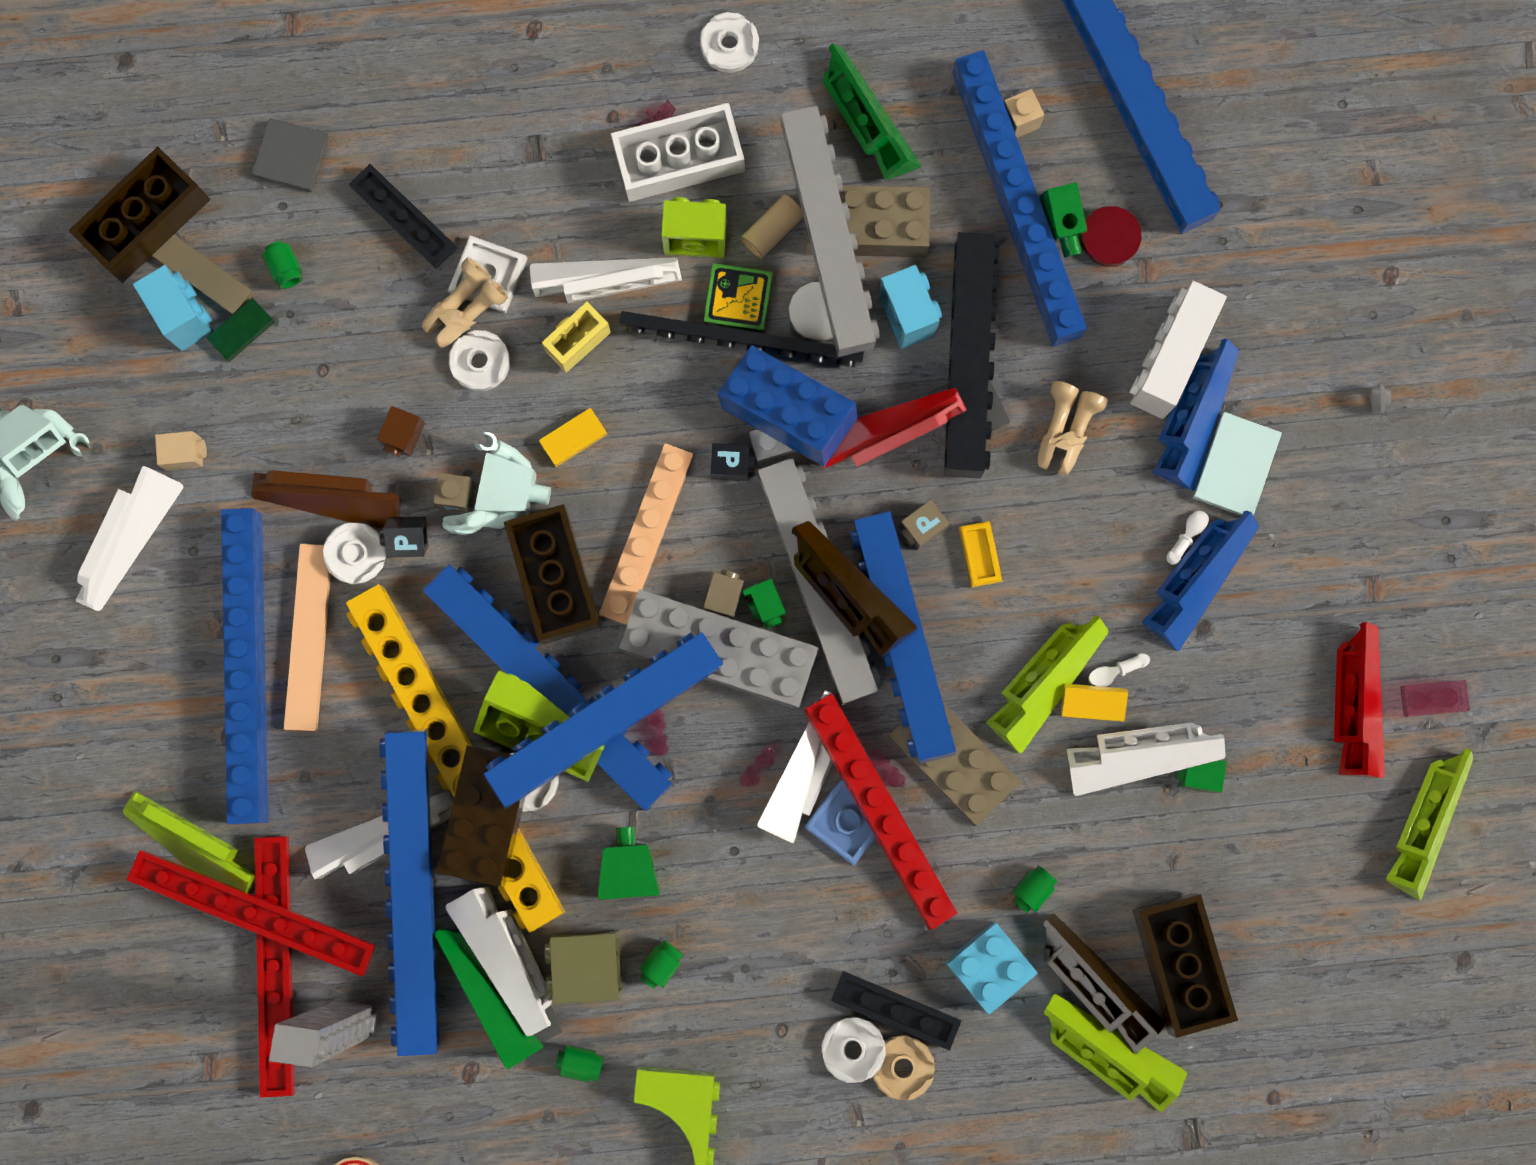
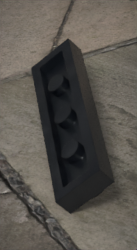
(402, 216)
(896, 1010)

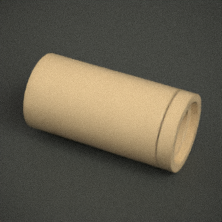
(772, 226)

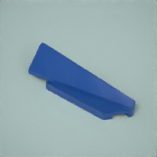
(1194, 418)
(1198, 578)

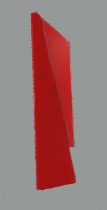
(897, 425)
(1359, 705)

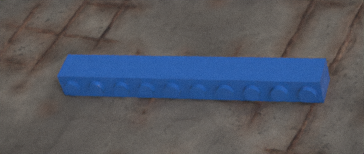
(1144, 112)
(1018, 199)
(518, 656)
(244, 667)
(411, 892)

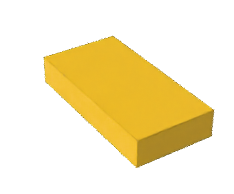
(573, 437)
(980, 554)
(1094, 702)

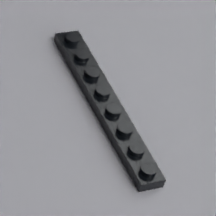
(728, 337)

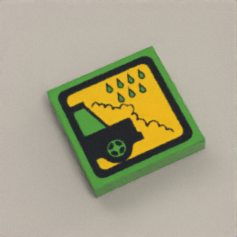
(738, 298)

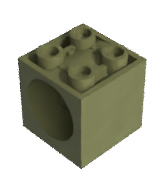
(584, 967)

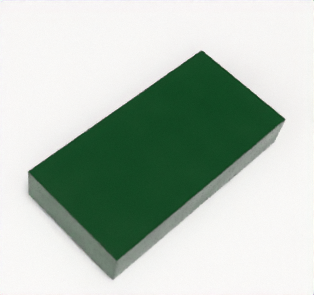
(240, 329)

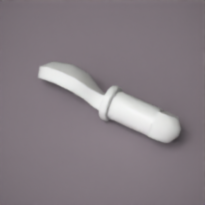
(1194, 526)
(1105, 675)

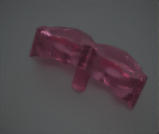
(664, 112)
(659, 740)
(752, 773)
(892, 773)

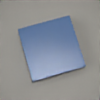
(841, 825)

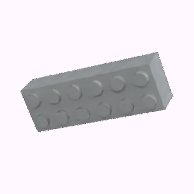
(752, 657)

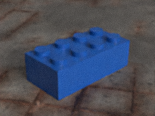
(788, 405)

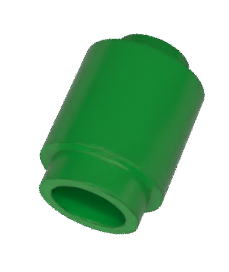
(282, 264)
(1034, 889)
(660, 964)
(579, 1064)

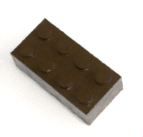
(139, 214)
(552, 574)
(479, 828)
(1185, 965)

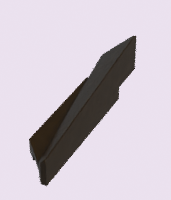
(848, 591)
(1099, 986)

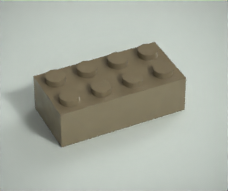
(887, 220)

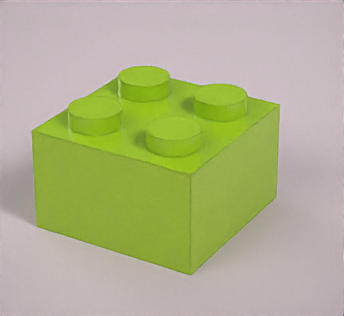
(694, 228)

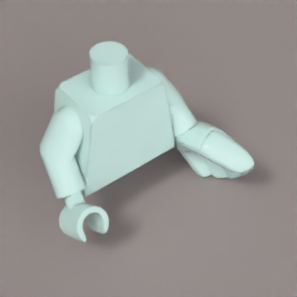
(24, 441)
(503, 492)

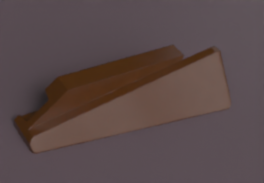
(327, 495)

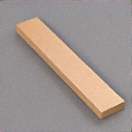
(307, 640)

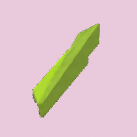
(1042, 680)
(1429, 823)
(189, 842)
(1112, 1057)

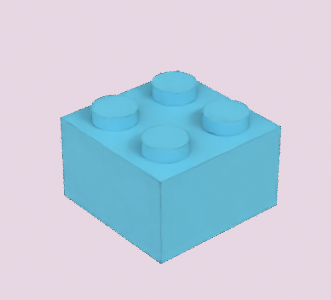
(909, 306)
(174, 307)
(990, 967)

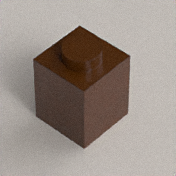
(400, 432)

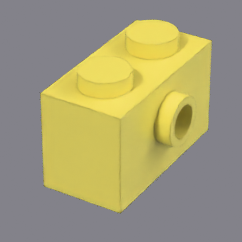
(576, 337)

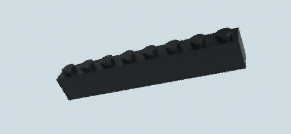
(970, 353)

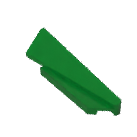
(867, 116)
(495, 1016)

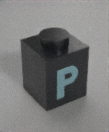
(731, 462)
(405, 537)

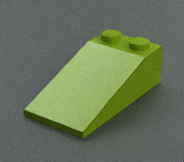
(519, 712)

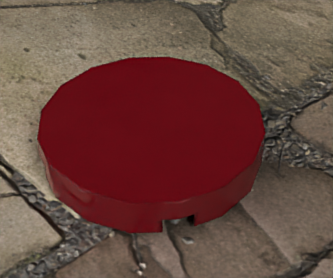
(1111, 236)

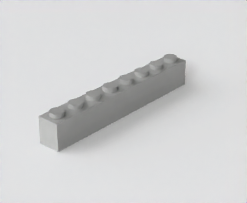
(828, 231)
(841, 651)
(322, 1033)

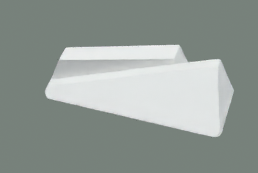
(601, 278)
(124, 534)
(1141, 755)
(797, 786)
(364, 843)
(504, 956)

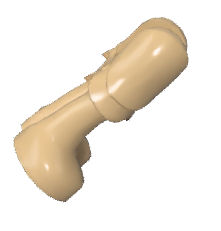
(461, 321)
(1072, 441)

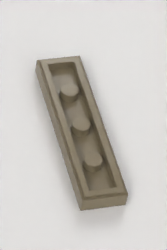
(204, 274)

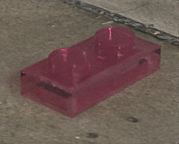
(1435, 698)

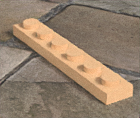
(646, 533)

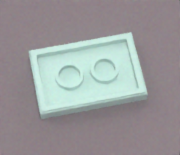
(1237, 464)

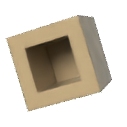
(1024, 112)
(180, 450)

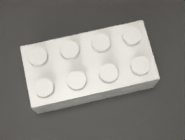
(678, 152)
(1178, 349)

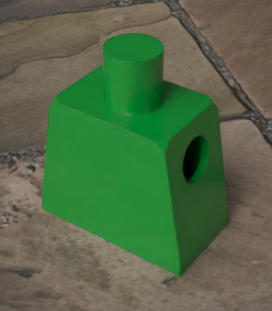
(1065, 205)
(627, 869)

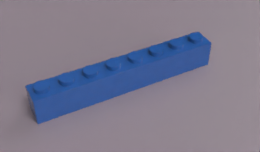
(910, 660)
(602, 720)

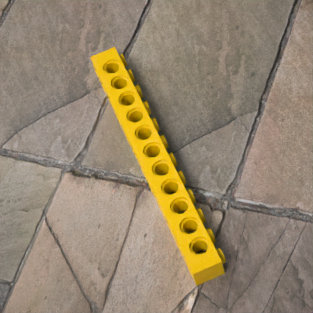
(378, 603)

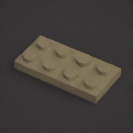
(970, 778)

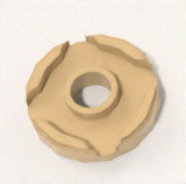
(917, 1080)

